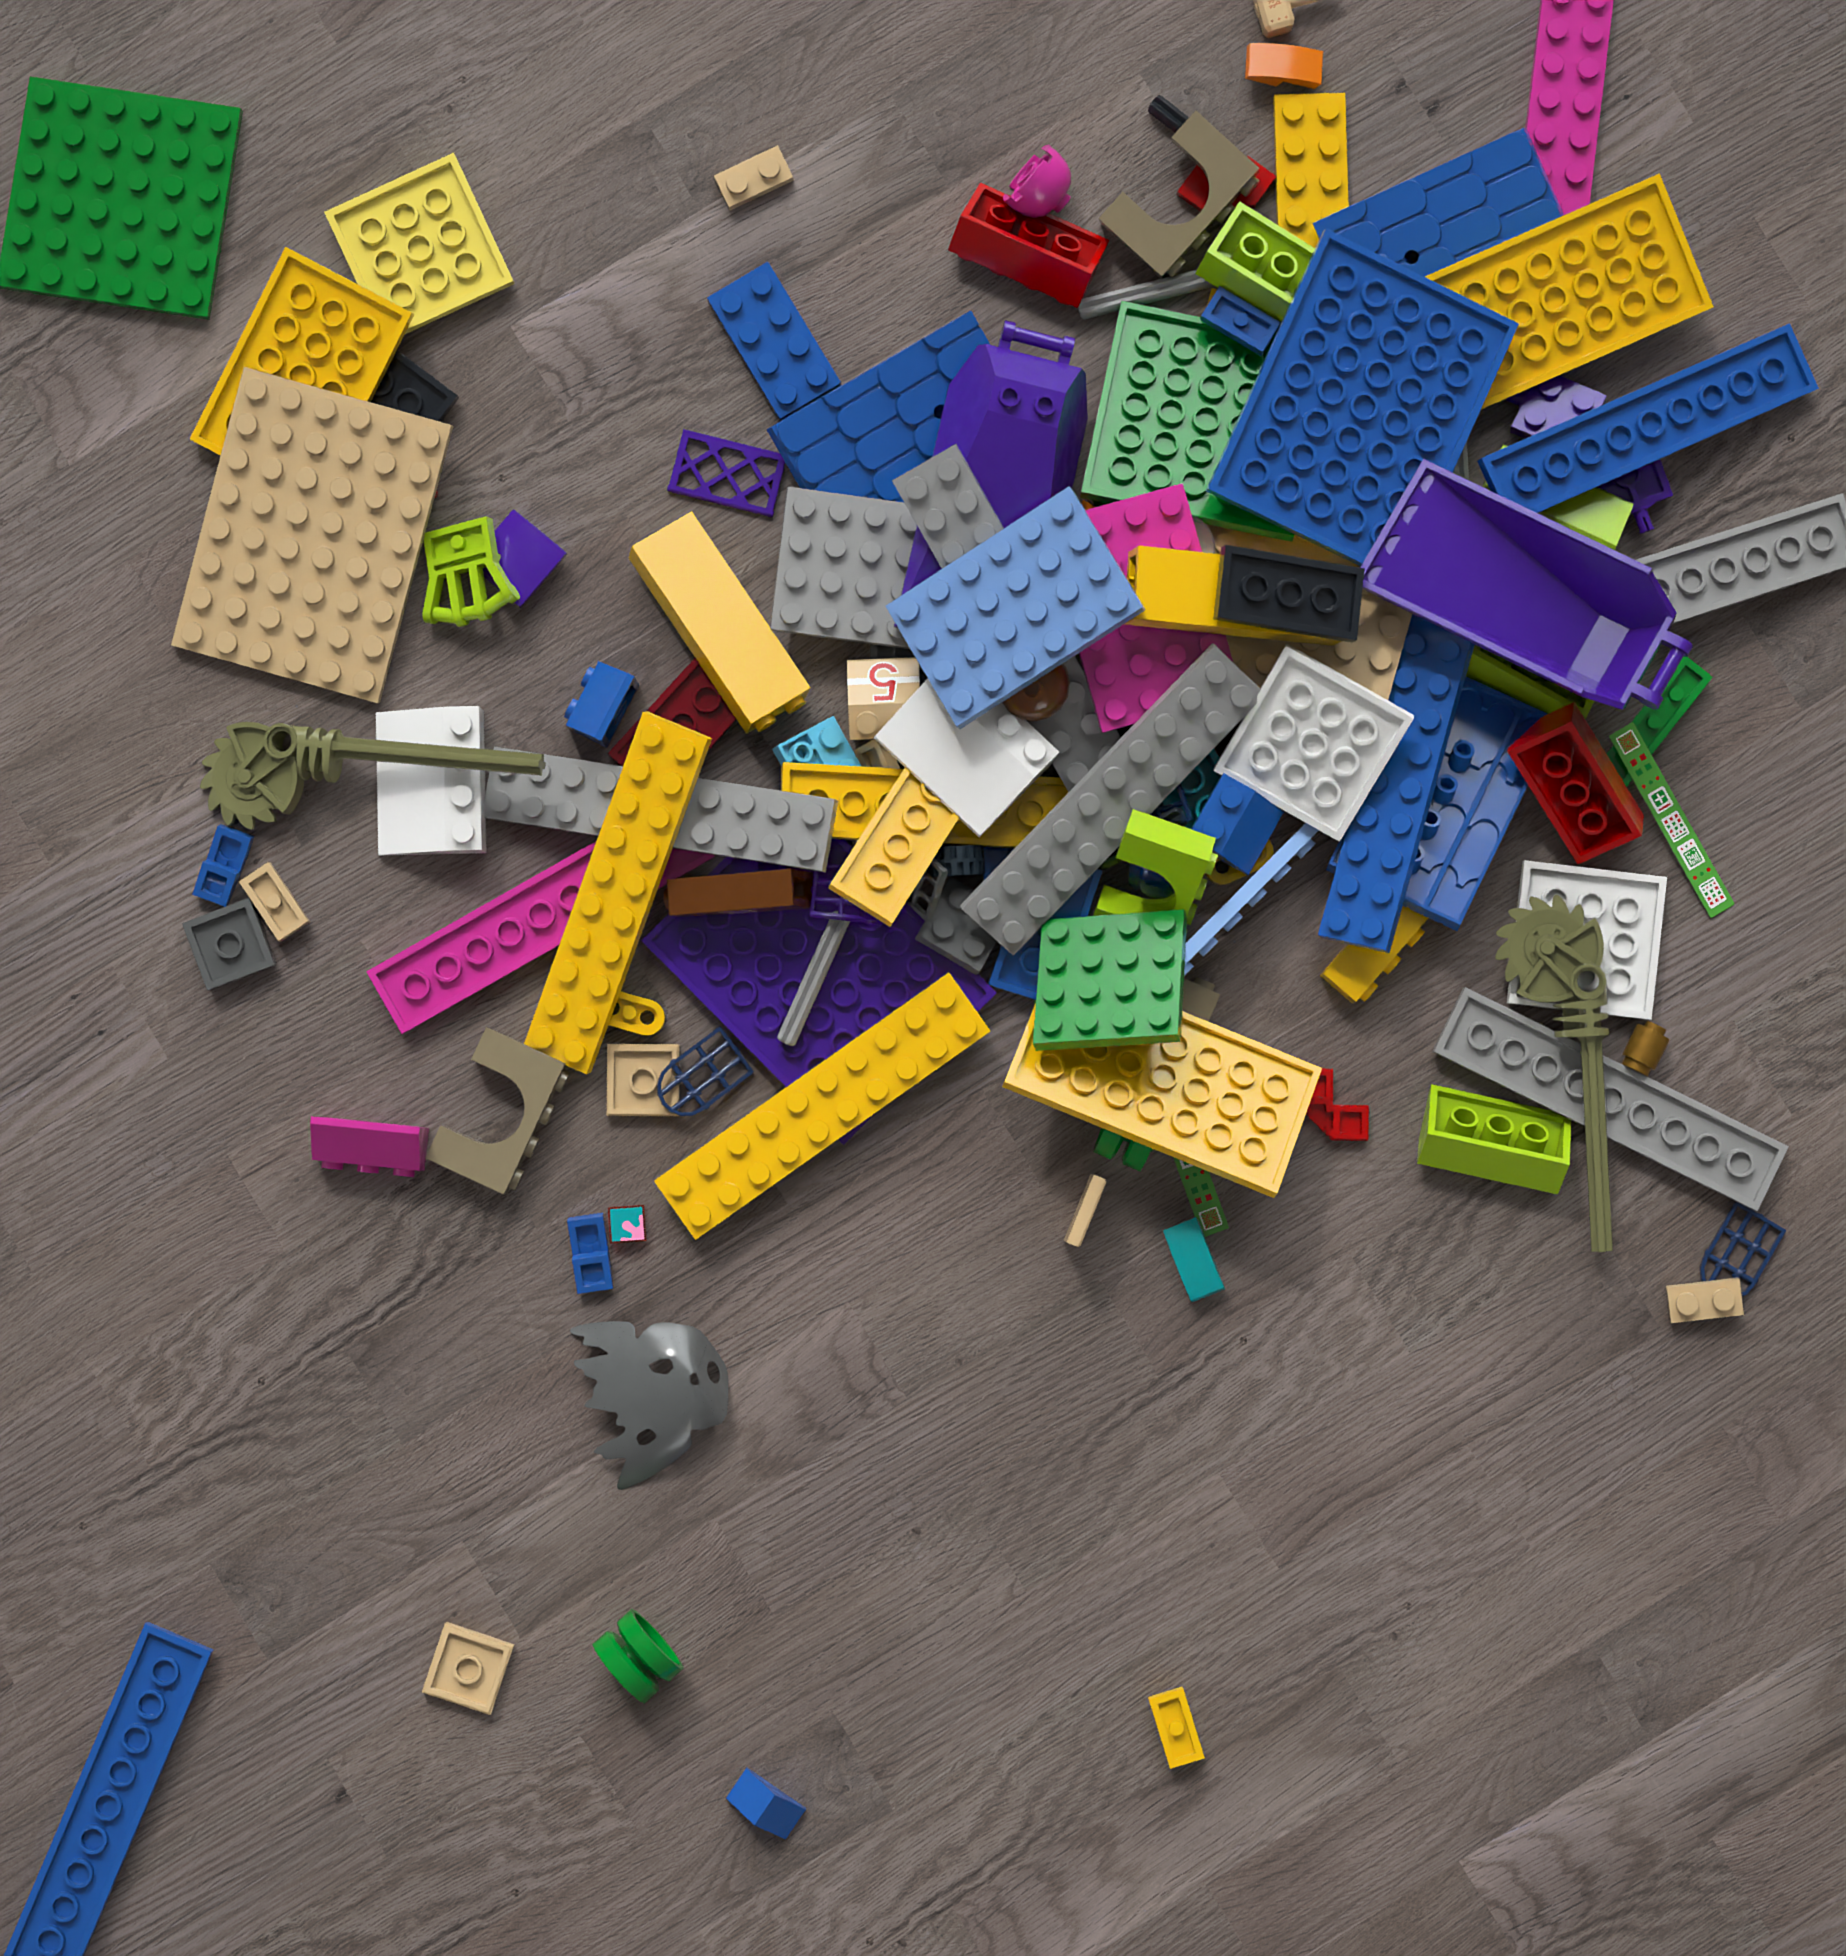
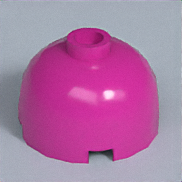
(1041, 185)

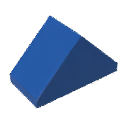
(765, 1804)

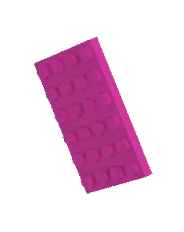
(1139, 663)

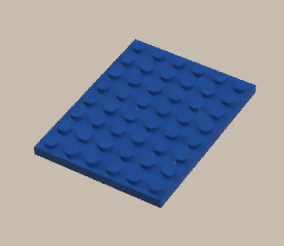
(1355, 396)

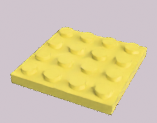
(421, 242)

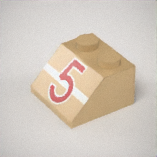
(878, 691)

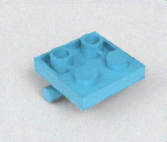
(818, 745)

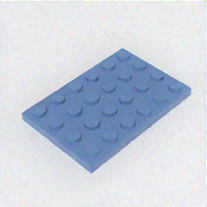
(1015, 607)

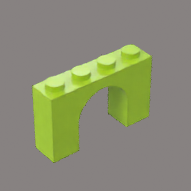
(1168, 850)

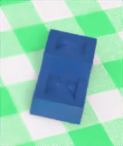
(223, 865)
(590, 1253)

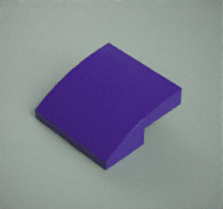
(525, 555)

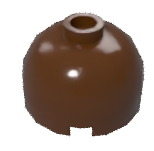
(1041, 697)

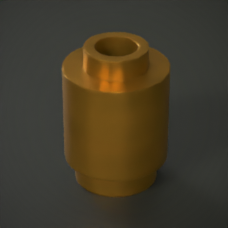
(1645, 1048)

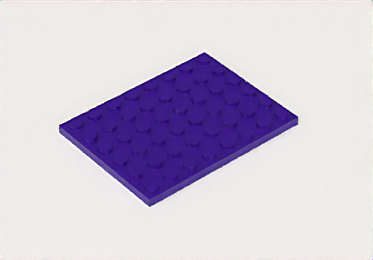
(755, 961)

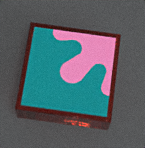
(627, 1224)

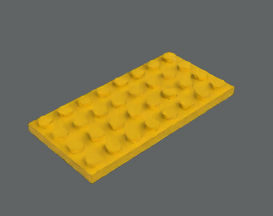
(1584, 284)
(1200, 1099)

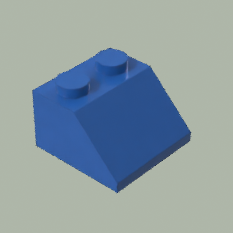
(602, 703)
(1238, 821)

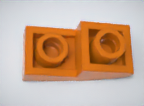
(1284, 63)

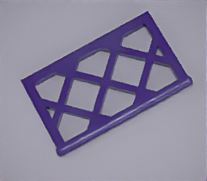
(715, 445)

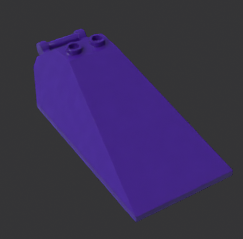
(1016, 427)
(1525, 589)

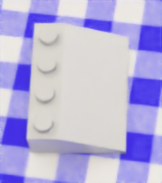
(970, 768)
(431, 806)

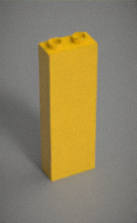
(1181, 595)
(719, 623)

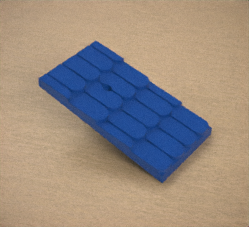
(1454, 207)
(879, 420)
(1469, 805)

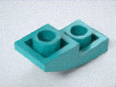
(1194, 1259)

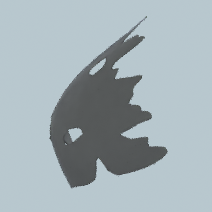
(652, 1399)

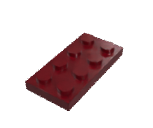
(688, 702)

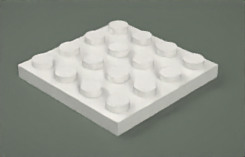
(1314, 742)
(1631, 924)

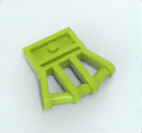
(461, 550)

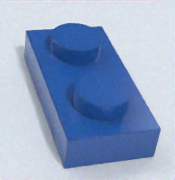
(1240, 321)

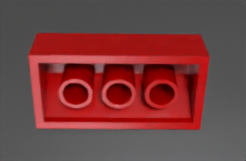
(1036, 251)
(1577, 784)

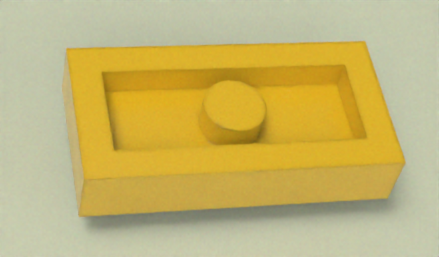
(1176, 1727)

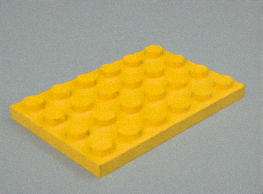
(309, 331)

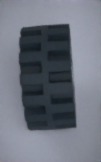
(960, 860)

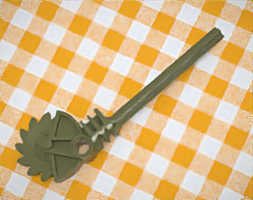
(257, 774)
(1549, 954)

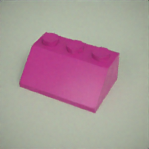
(368, 1145)

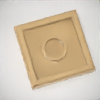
(634, 1078)
(1085, 1210)
(468, 1668)

